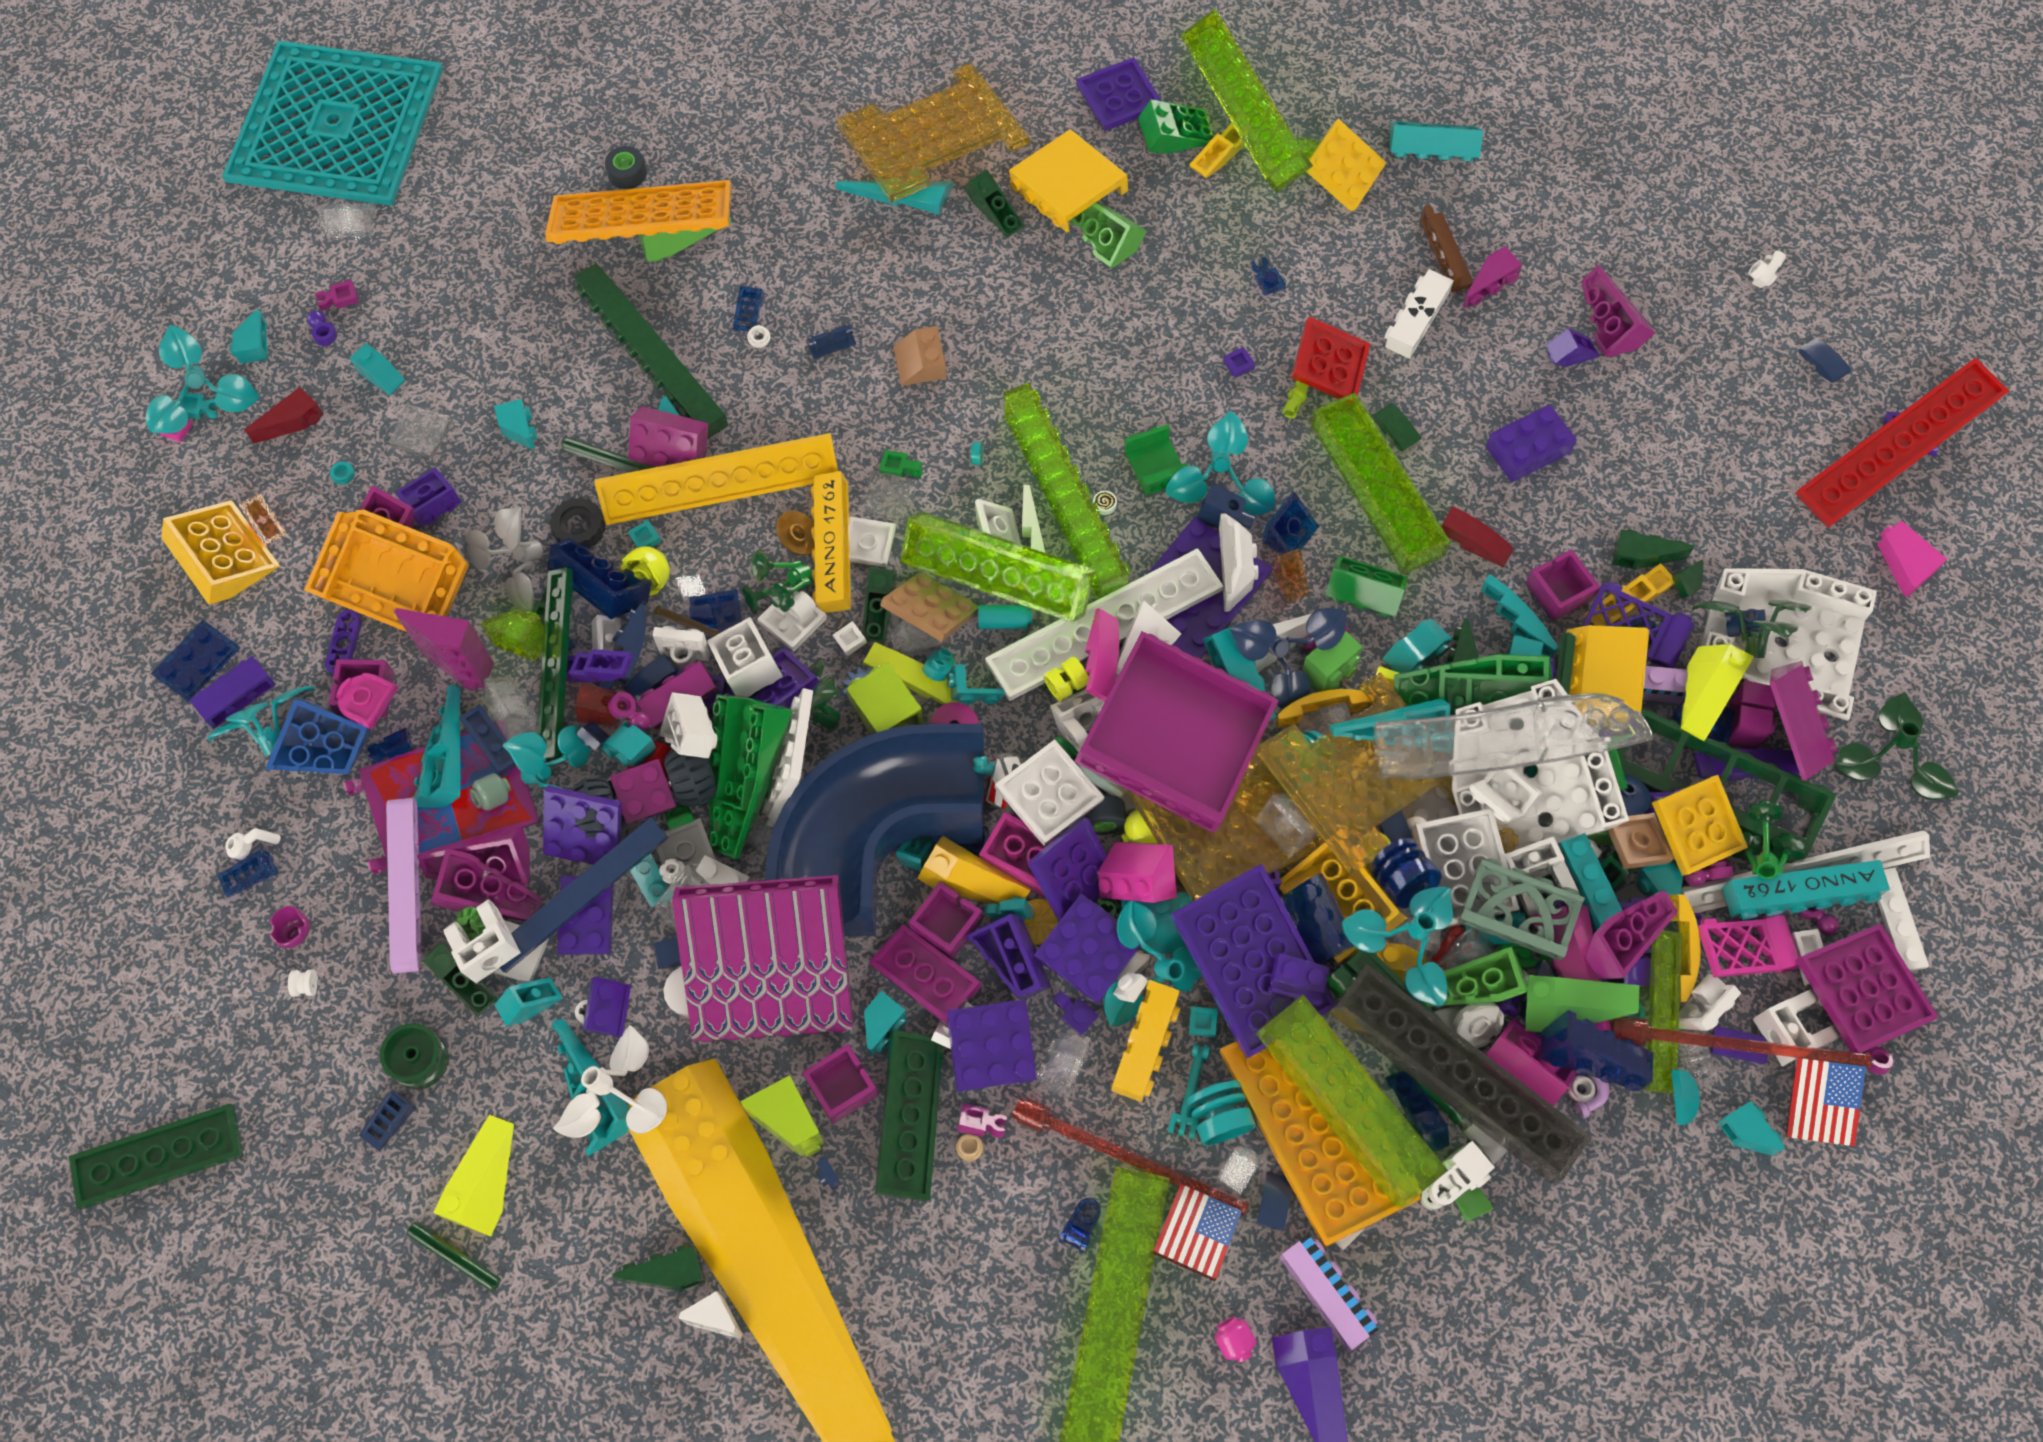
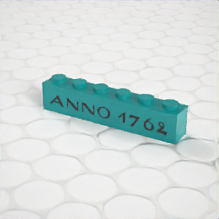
(1806, 889)

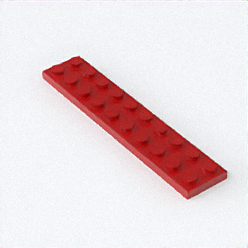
(1901, 442)

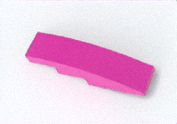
(1103, 654)

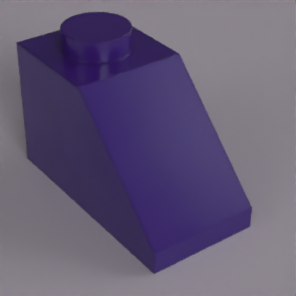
(1571, 348)

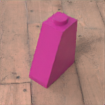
(1909, 556)

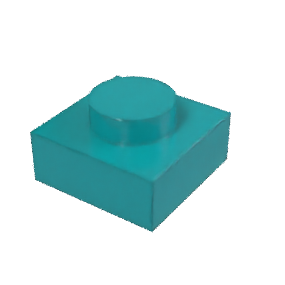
(644, 535)
(1203, 1022)

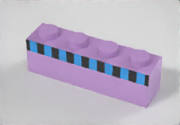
(1664, 684)
(1329, 1293)

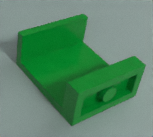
(1152, 458)

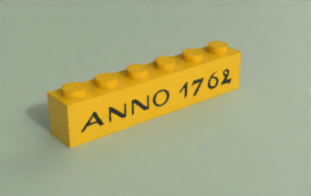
(831, 542)

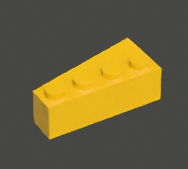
(1146, 1042)

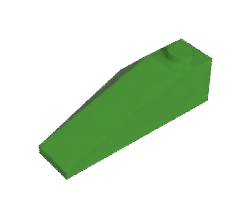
(1109, 233)
(665, 244)
(1486, 979)
(1589, 999)

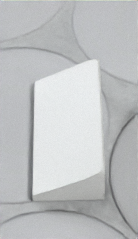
(603, 632)

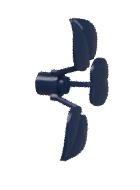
(1259, 637)

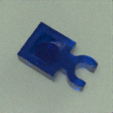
(1267, 279)
(392, 745)

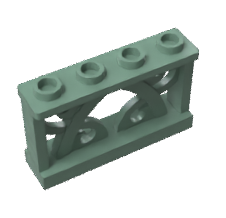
(1543, 940)

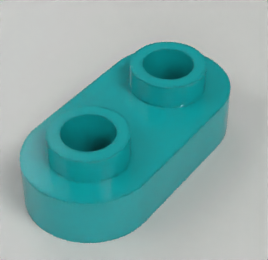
(938, 664)

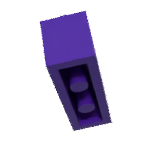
(232, 692)

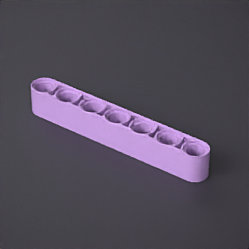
(403, 885)

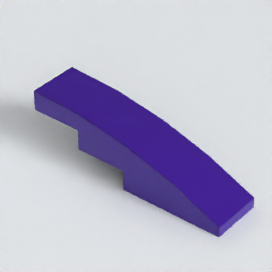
(598, 666)
(1710, 767)

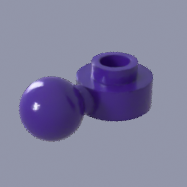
(321, 328)

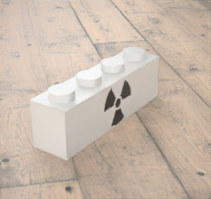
(1418, 314)

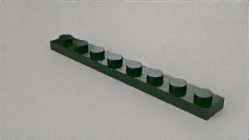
(554, 659)

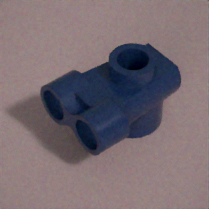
(1733, 624)

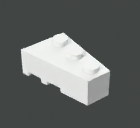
(1151, 623)

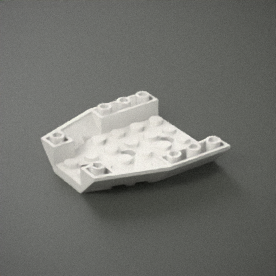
(1830, 626)
(1575, 791)

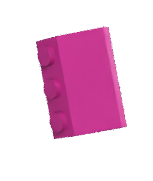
(1138, 872)
(1519, 1055)

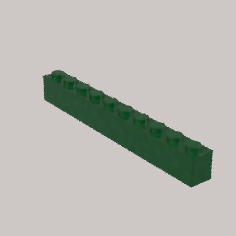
(648, 348)

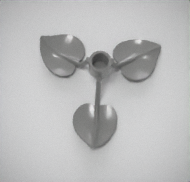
(508, 528)

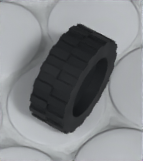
(578, 507)

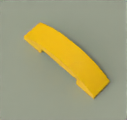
(1294, 712)
(1690, 945)

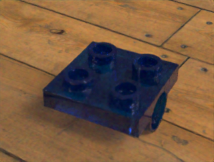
(716, 610)

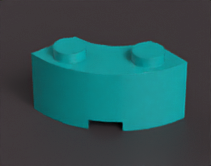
(1418, 647)
(628, 745)

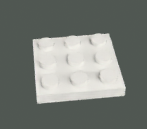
(1049, 792)

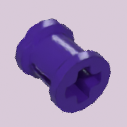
(1510, 1006)

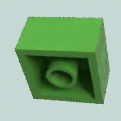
(1330, 666)

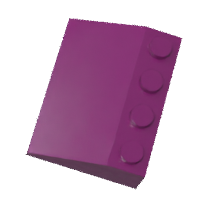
(449, 645)
(1802, 718)

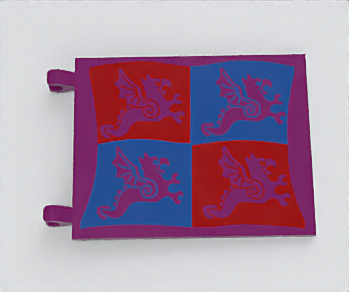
(448, 824)

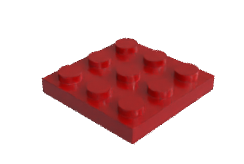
(1330, 359)

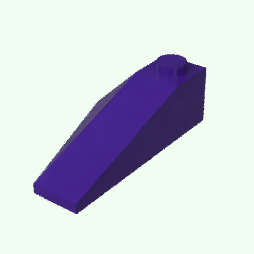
(1312, 1377)

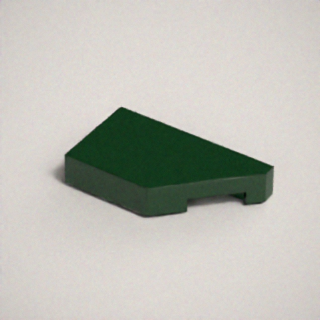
(1689, 579)

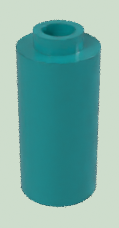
(1004, 617)

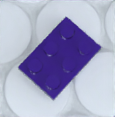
(590, 929)

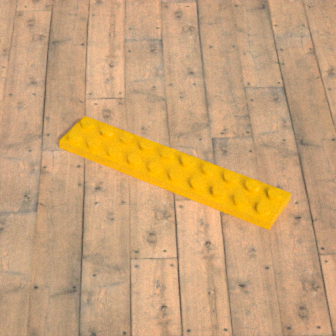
(715, 479)

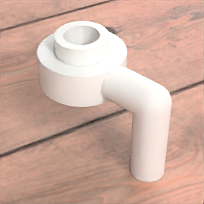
(239, 844)

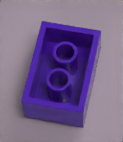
(1530, 443)

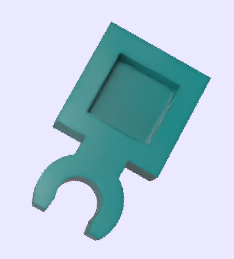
(196, 405)
(1013, 906)

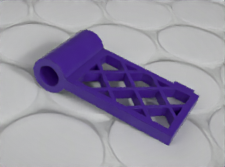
(1670, 635)

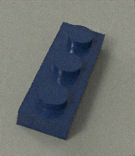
(488, 738)

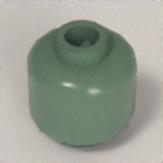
(490, 792)

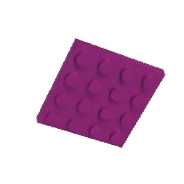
(1866, 989)

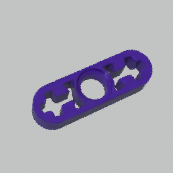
(339, 633)

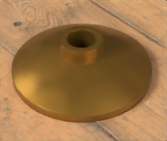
(795, 532)

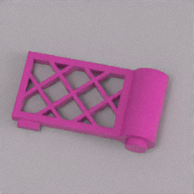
(1774, 943)

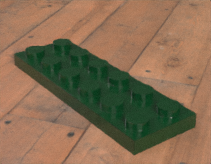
(909, 1117)
(155, 1156)

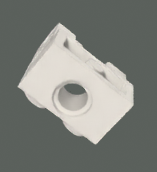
(1076, 716)
(1539, 861)
(486, 951)
(1782, 1025)
(1466, 1170)

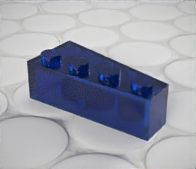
(598, 581)
(1596, 1053)

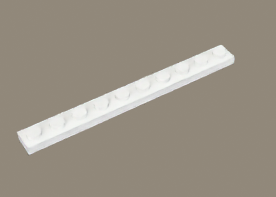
(1890, 852)

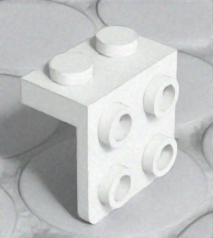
(1505, 793)

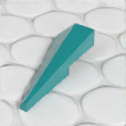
(928, 199)
(1363, 727)
(441, 759)
(611, 1107)

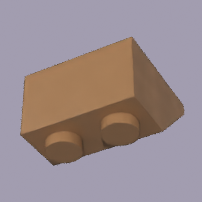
(920, 357)

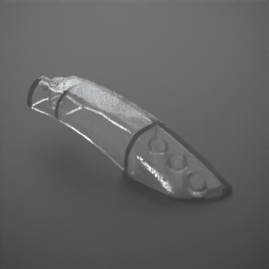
(1507, 736)

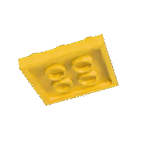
(1345, 165)
(1699, 825)

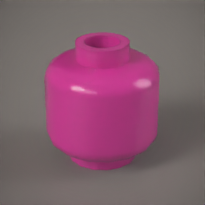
(1235, 1339)

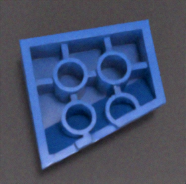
(317, 741)

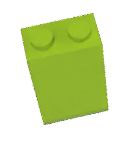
(883, 700)
(785, 1116)

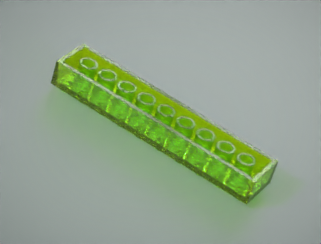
(1246, 101)
(1064, 490)
(1115, 1308)

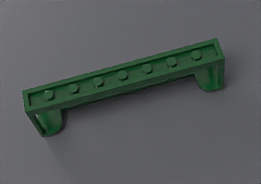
(1812, 797)

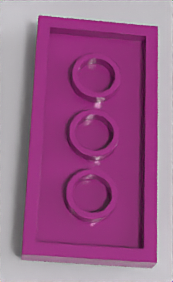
(924, 973)

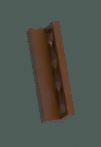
(1445, 249)

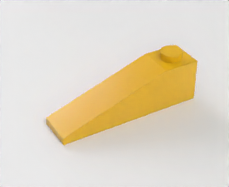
(969, 875)

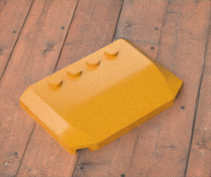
(386, 566)

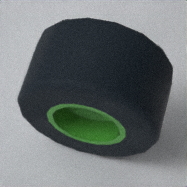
(625, 167)
(1108, 815)

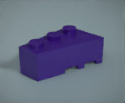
(1011, 953)

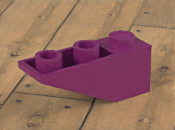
(1496, 271)

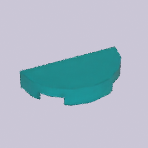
(1685, 1096)

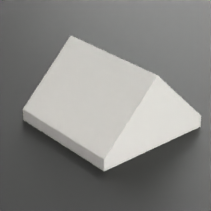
(996, 520)
(712, 1315)

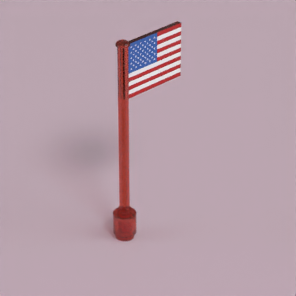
(1824, 1084)
(1199, 1218)

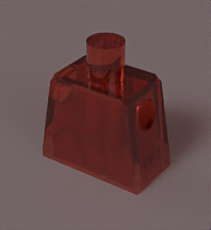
(593, 706)

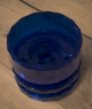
(1404, 871)

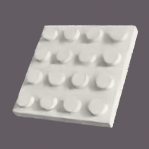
(790, 760)

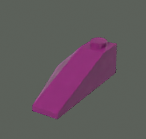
(1617, 320)
(499, 849)
(469, 882)
(1628, 935)

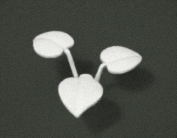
(647, 1111)

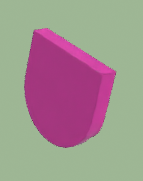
(365, 698)

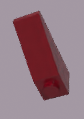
(288, 416)

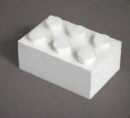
(744, 658)

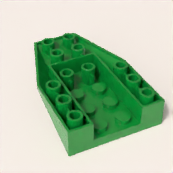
(743, 766)

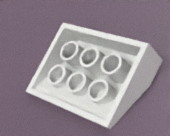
(1456, 849)

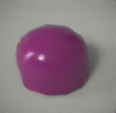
(285, 922)

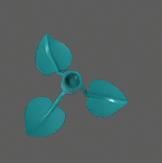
(182, 349)
(1224, 437)
(264, 736)
(528, 753)
(1431, 912)
(1135, 927)

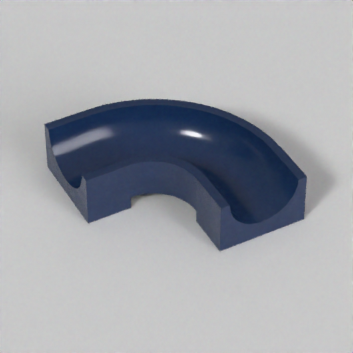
(873, 800)

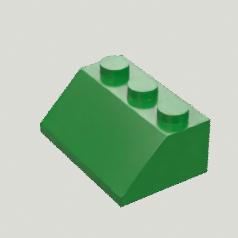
(1366, 586)

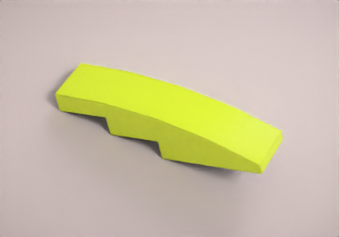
(910, 673)

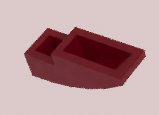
(1476, 537)

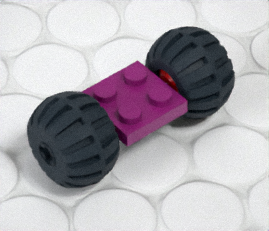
(647, 790)

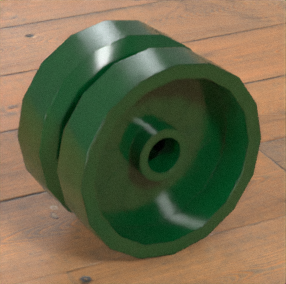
(399, 1061)

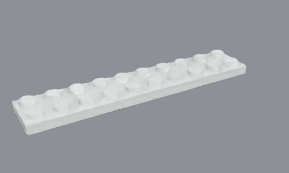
(1166, 590)

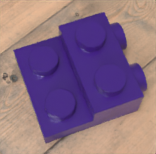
(429, 497)

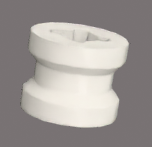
(302, 983)

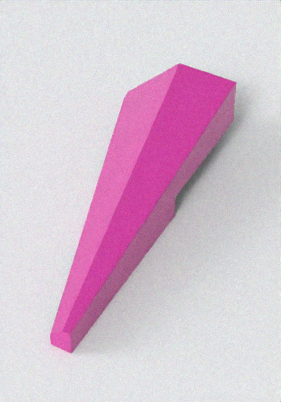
(1575, 962)

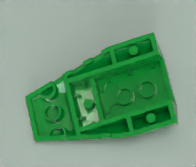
(1474, 680)

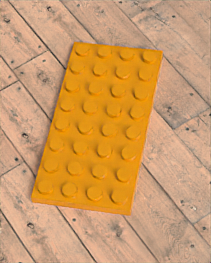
(639, 211)
(1318, 1165)

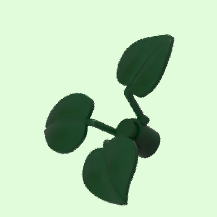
(1757, 640)
(822, 693)
(1898, 715)

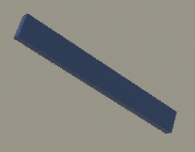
(585, 889)

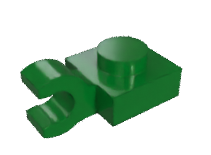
(899, 463)

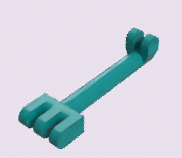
(1184, 1119)

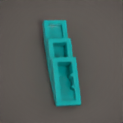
(1524, 620)

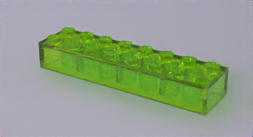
(1379, 483)
(997, 566)
(1351, 1102)

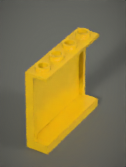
(1066, 178)

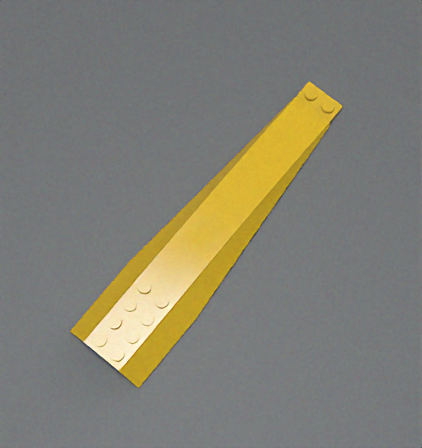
(750, 1238)

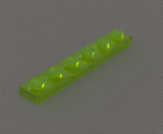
(1664, 1007)

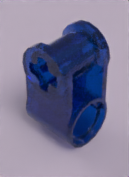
(1080, 1226)

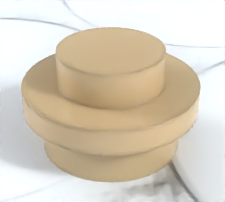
(969, 1147)

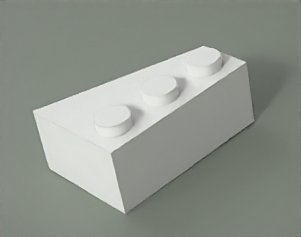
(688, 726)

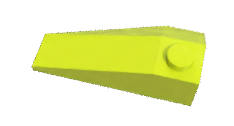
(1709, 685)
(478, 1185)

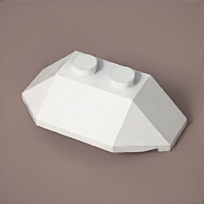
(1236, 561)

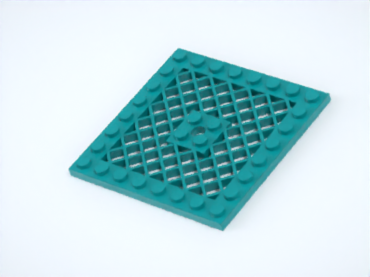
(377, 187)

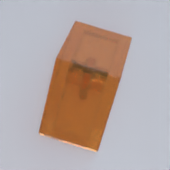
(262, 518)
(1291, 575)

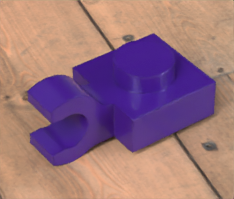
(1077, 1015)

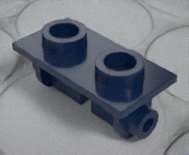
(831, 342)

